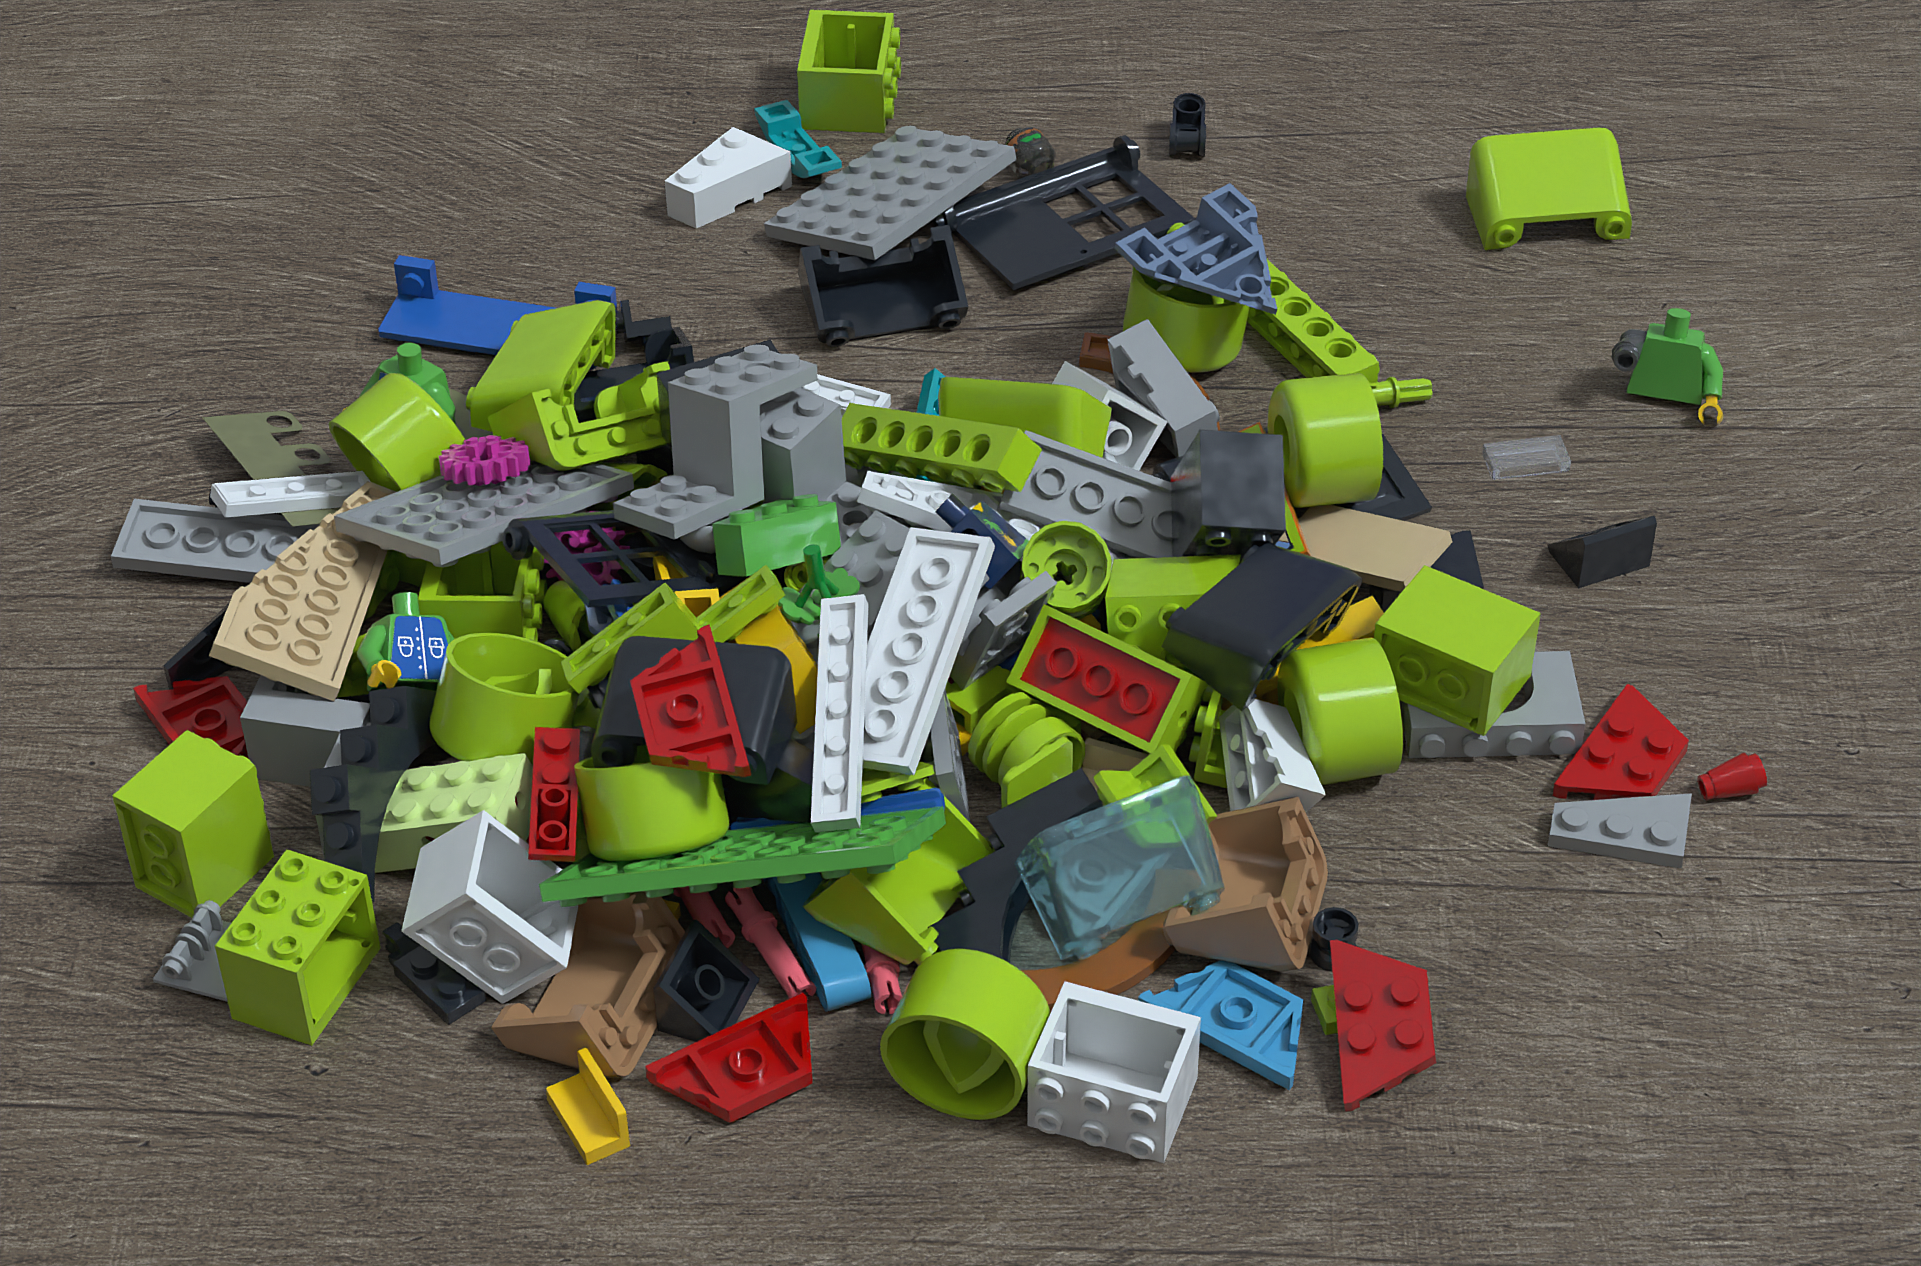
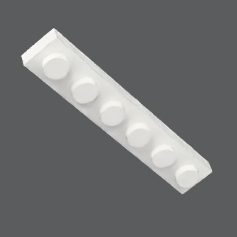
(840, 714)

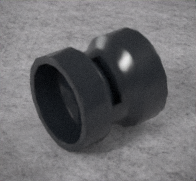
(1329, 925)

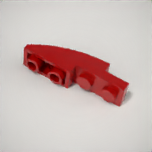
(554, 795)

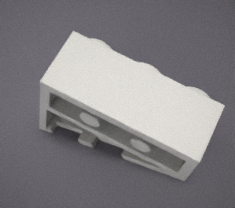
(725, 175)
(1266, 758)

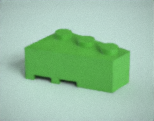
(775, 534)

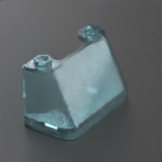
(1121, 866)

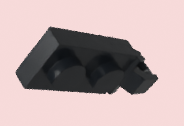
(431, 978)

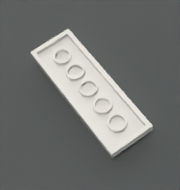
(918, 642)

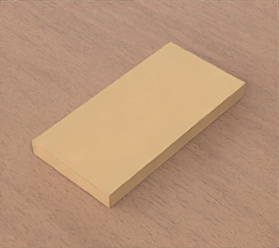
(1373, 546)

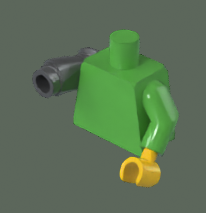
(1671, 363)

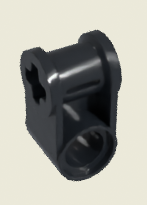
(1188, 125)

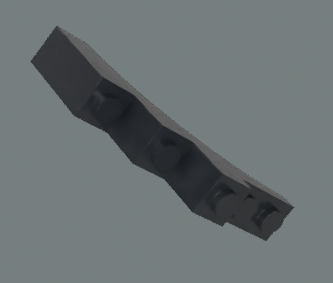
(372, 761)
(992, 886)

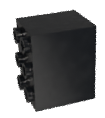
(1228, 494)

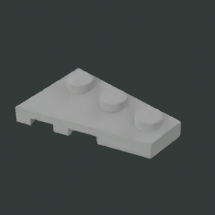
(1625, 828)

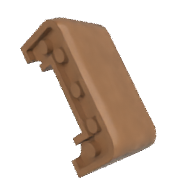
(1271, 891)
(604, 992)

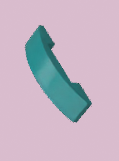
(783, 128)

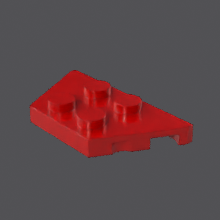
(203, 707)
(690, 711)
(1626, 752)
(1380, 1021)
(743, 1063)

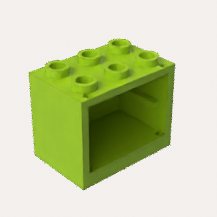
(848, 71)
(1150, 590)
(487, 594)
(1457, 648)
(194, 824)
(298, 947)

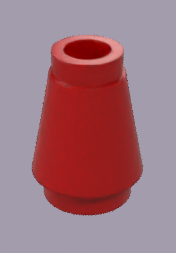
(1733, 778)

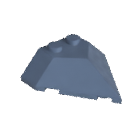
(1212, 254)

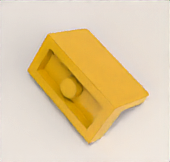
(590, 1111)

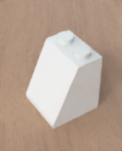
(1131, 425)

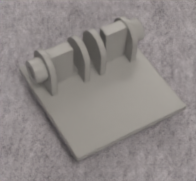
(193, 960)

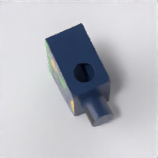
(987, 523)

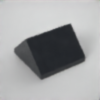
(1606, 551)
(701, 987)

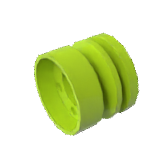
(1074, 552)
(1015, 732)

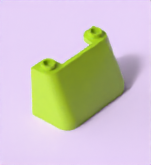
(1545, 180)
(545, 352)
(1041, 408)
(624, 425)
(897, 906)

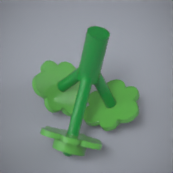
(800, 607)

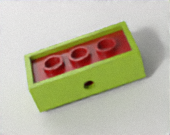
(1106, 681)

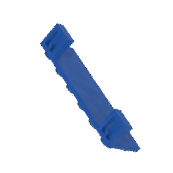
(456, 319)

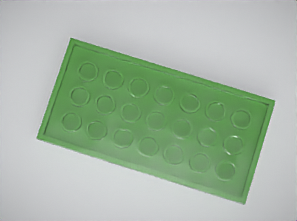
(749, 855)

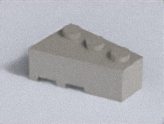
(1156, 379)

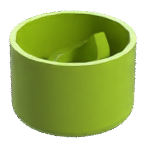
(1195, 325)
(395, 433)
(1328, 439)
(496, 694)
(1344, 709)
(649, 809)
(965, 1034)

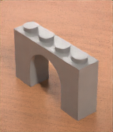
(1544, 725)

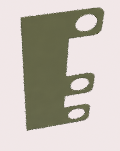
(263, 457)

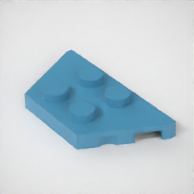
(1240, 1017)

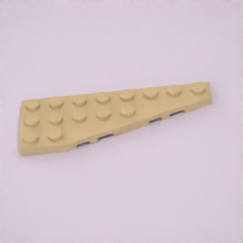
(306, 608)

